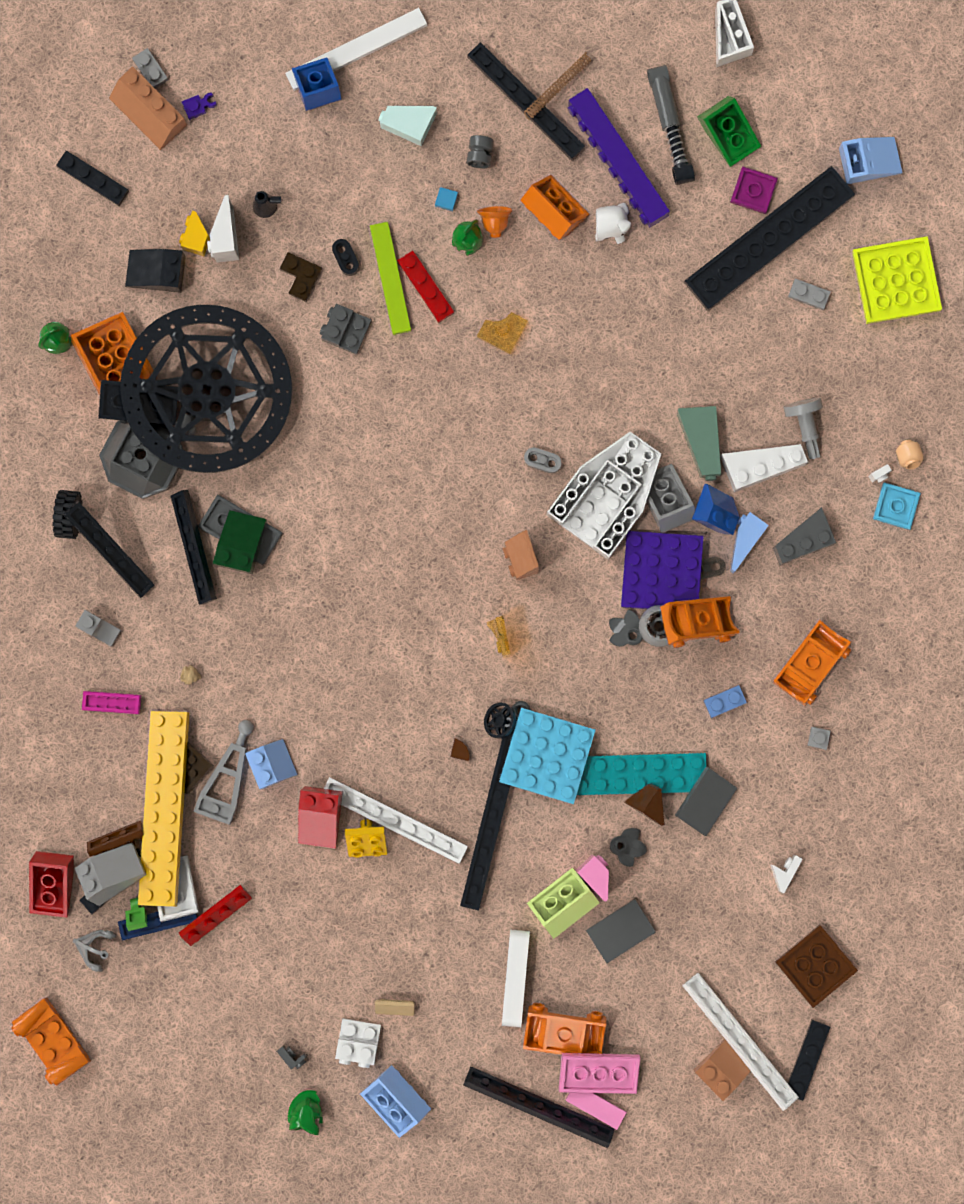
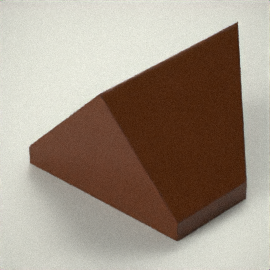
(648, 803)

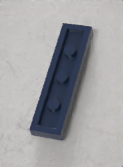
(154, 925)

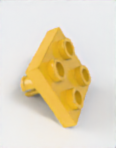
(366, 840)

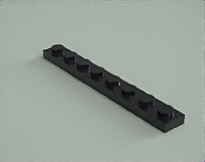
(523, 98)
(539, 1107)

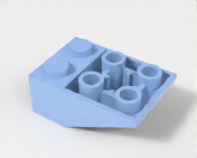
(869, 159)

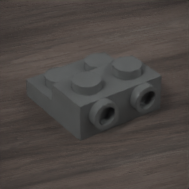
(345, 329)

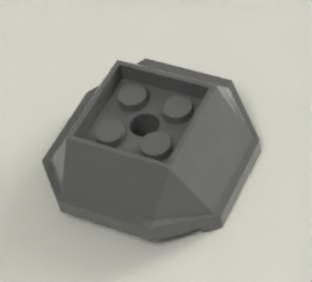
(123, 468)

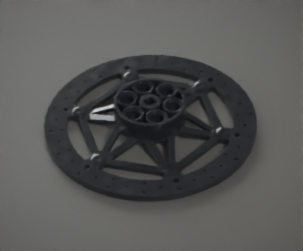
(152, 385)

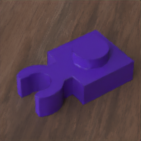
(195, 106)

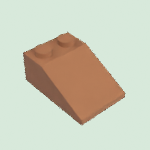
(521, 556)
(722, 1070)

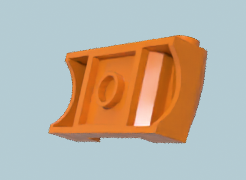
(698, 620)
(812, 663)
(563, 1033)
(51, 1041)

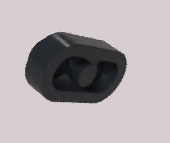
(346, 257)

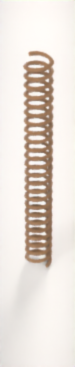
(558, 86)

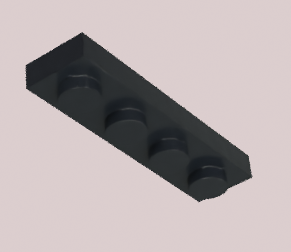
(92, 178)
(808, 1058)

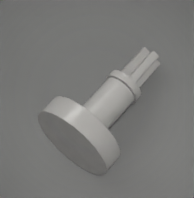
(803, 410)

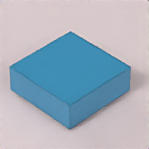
(446, 199)

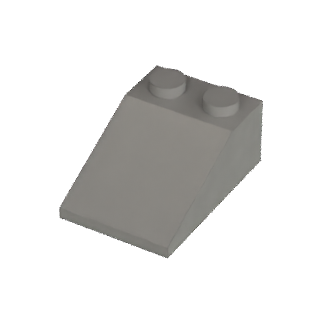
(669, 500)
(109, 873)

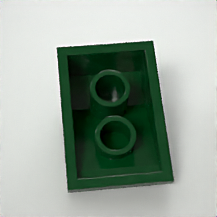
(240, 542)

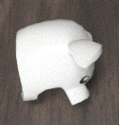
(612, 222)

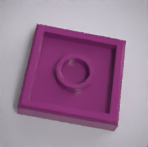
(753, 190)

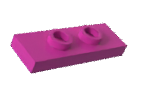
(111, 702)

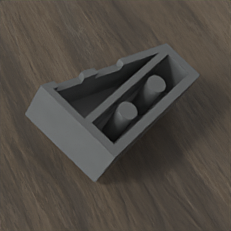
(806, 539)

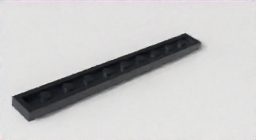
(487, 832)

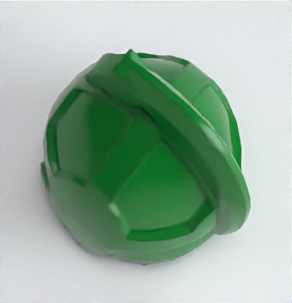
(467, 237)
(55, 338)
(304, 1111)

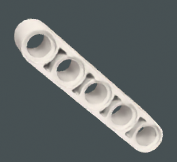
(515, 978)

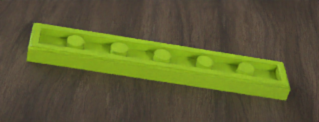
(390, 278)

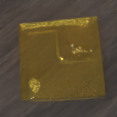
(498, 628)

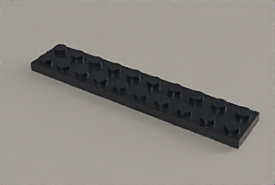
(769, 238)

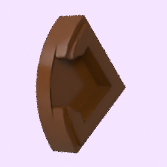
(459, 750)

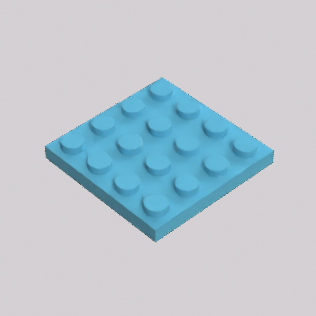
(547, 756)

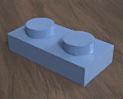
(724, 701)

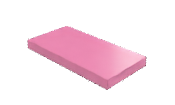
(599, 1073)

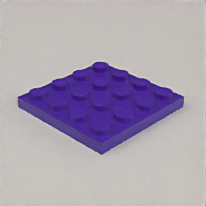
(661, 569)

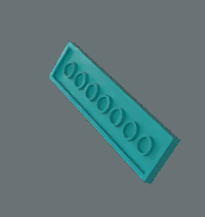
(632, 772)

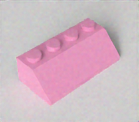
(595, 875)

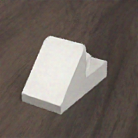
(782, 877)

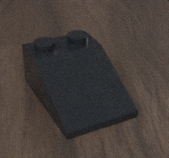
(156, 269)

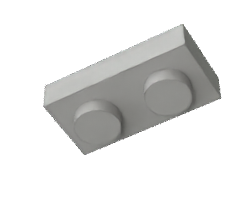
(150, 68)
(809, 294)

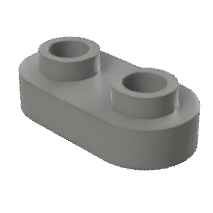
(542, 461)

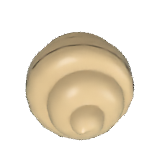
(189, 675)

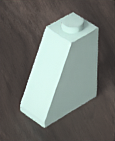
(408, 121)

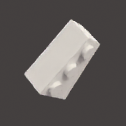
(731, 33)

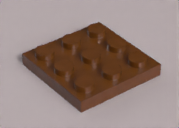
(816, 966)

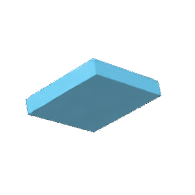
(896, 506)

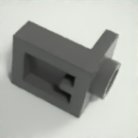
(288, 1054)

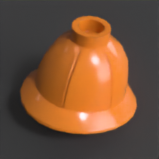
(495, 219)

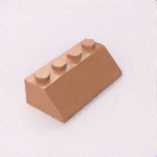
(147, 108)

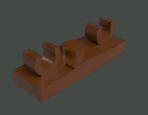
(115, 839)

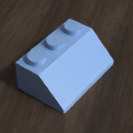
(395, 1101)

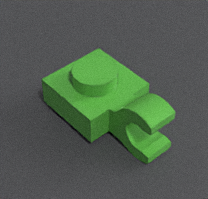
(136, 917)

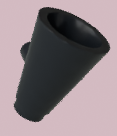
(266, 207)

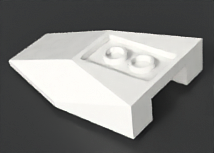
(607, 494)

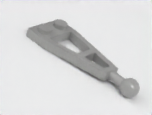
(215, 808)

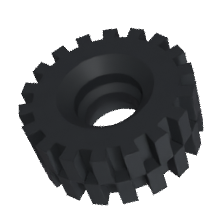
(63, 501)

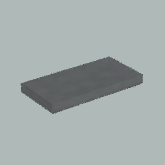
(216, 517)

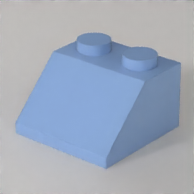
(271, 764)

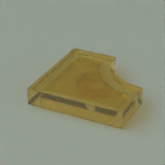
(503, 333)

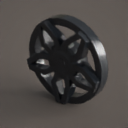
(500, 720)

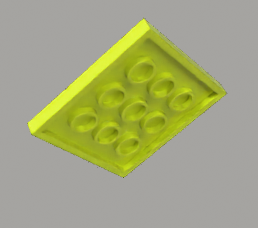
(896, 280)

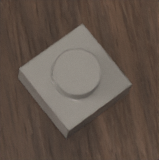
(818, 738)

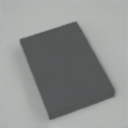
(706, 801)
(620, 931)

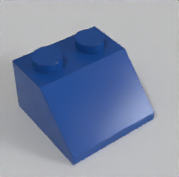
(316, 84)
(716, 511)

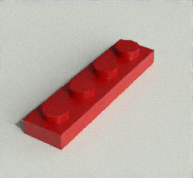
(425, 286)
(215, 915)

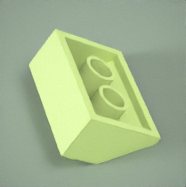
(563, 903)

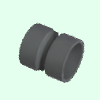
(480, 149)

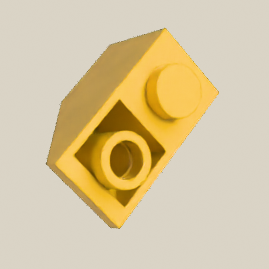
(195, 236)

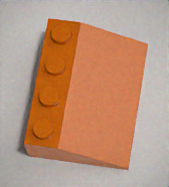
(105, 348)

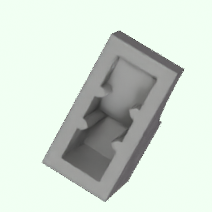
(98, 628)

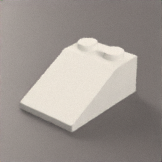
(223, 234)

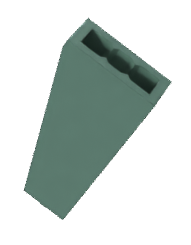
(701, 434)

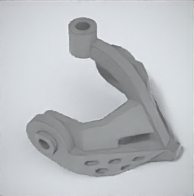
(83, 945)

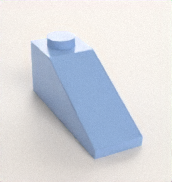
(746, 536)

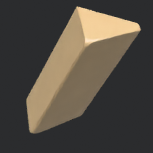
(394, 1007)

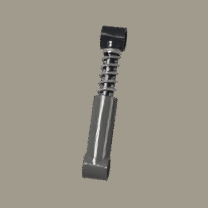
(669, 119)

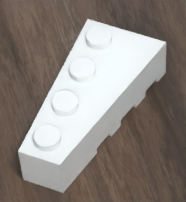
(759, 465)

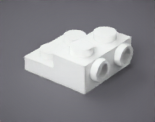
(358, 1042)

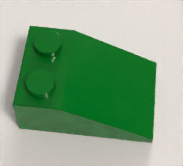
(729, 130)

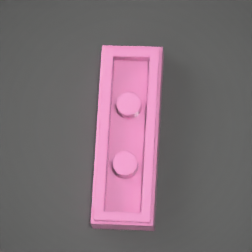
(598, 1108)

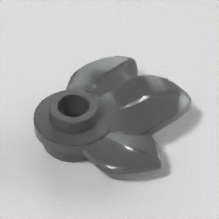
(623, 628)
(630, 846)

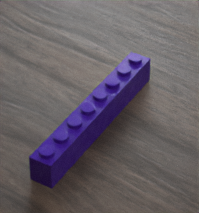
(618, 158)

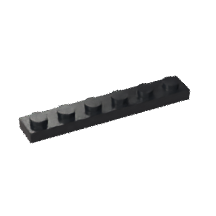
(193, 547)
(108, 549)

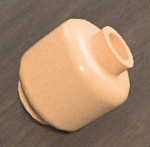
(909, 454)

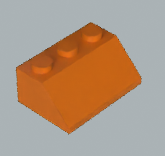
(554, 207)

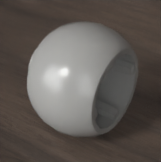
(644, 622)

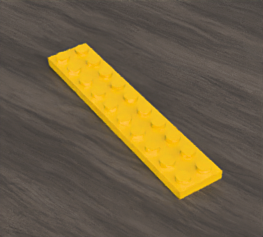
(163, 808)

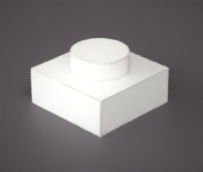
(880, 474)

